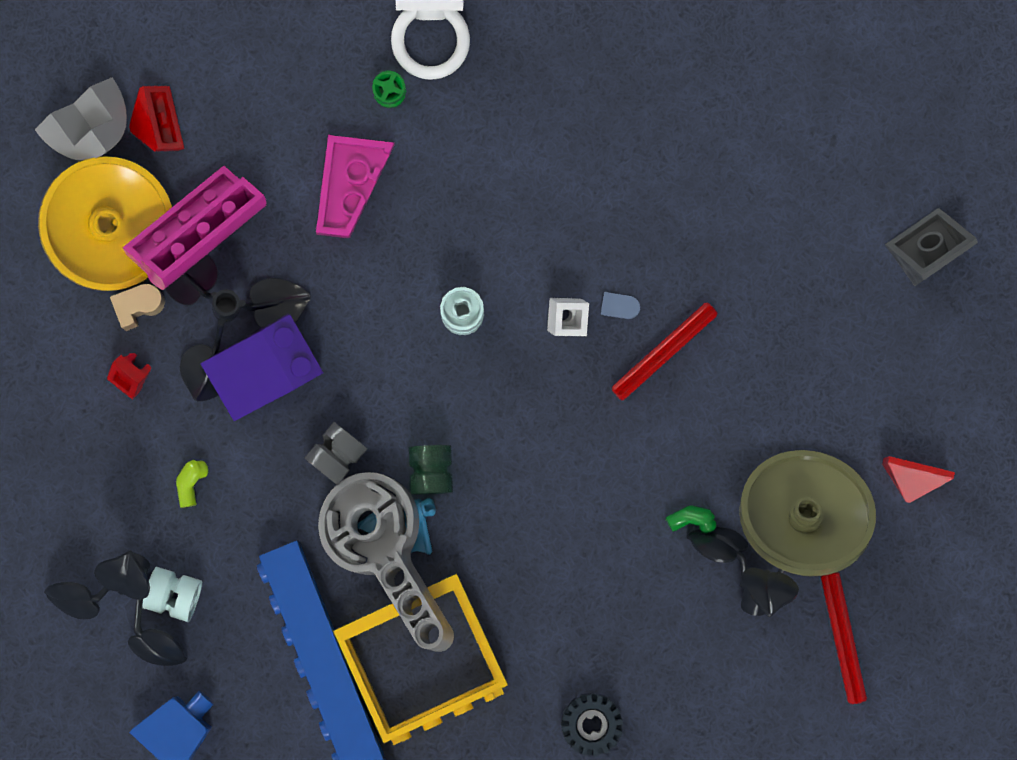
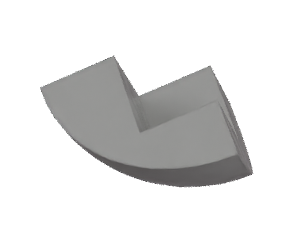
(89, 124)

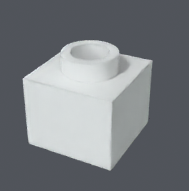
(577, 321)

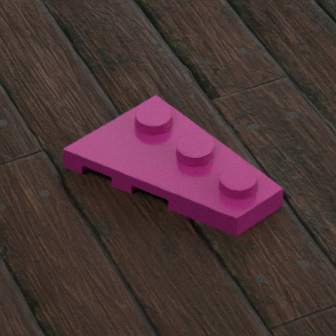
(348, 181)

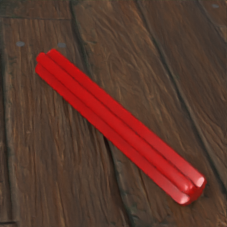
(664, 351)
(843, 638)

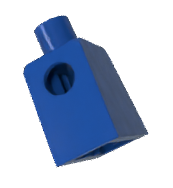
(175, 728)

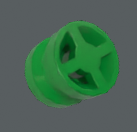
(391, 83)

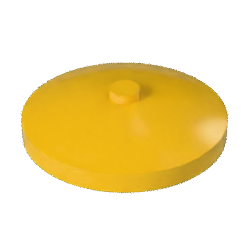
(93, 215)

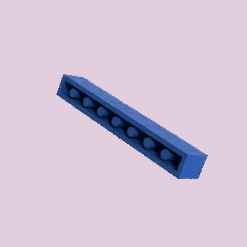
(319, 654)

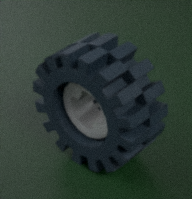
(595, 742)

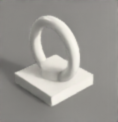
(430, 11)

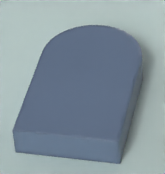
(619, 306)

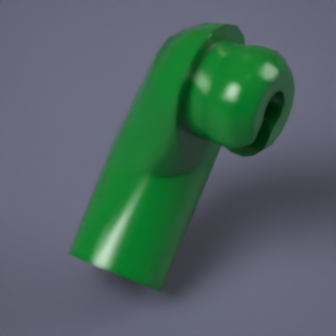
(692, 515)

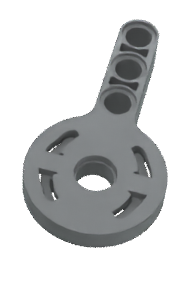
(385, 547)

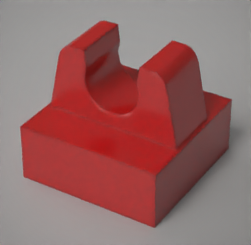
(128, 376)

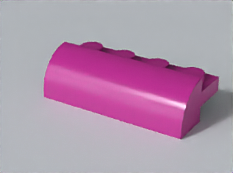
(194, 227)

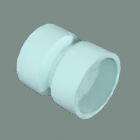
(462, 311)
(163, 585)

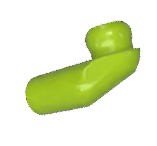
(187, 479)

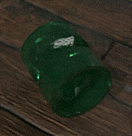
(430, 469)

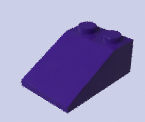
(262, 367)

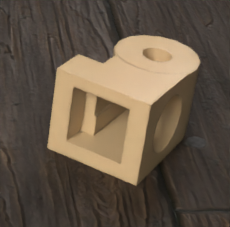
(136, 302)

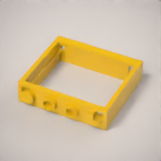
(431, 717)

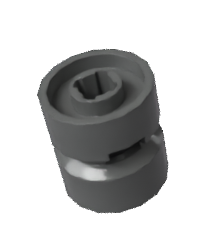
(335, 453)

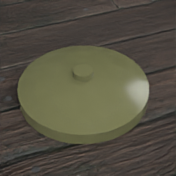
(807, 513)

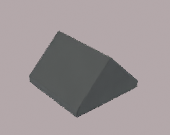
(930, 245)

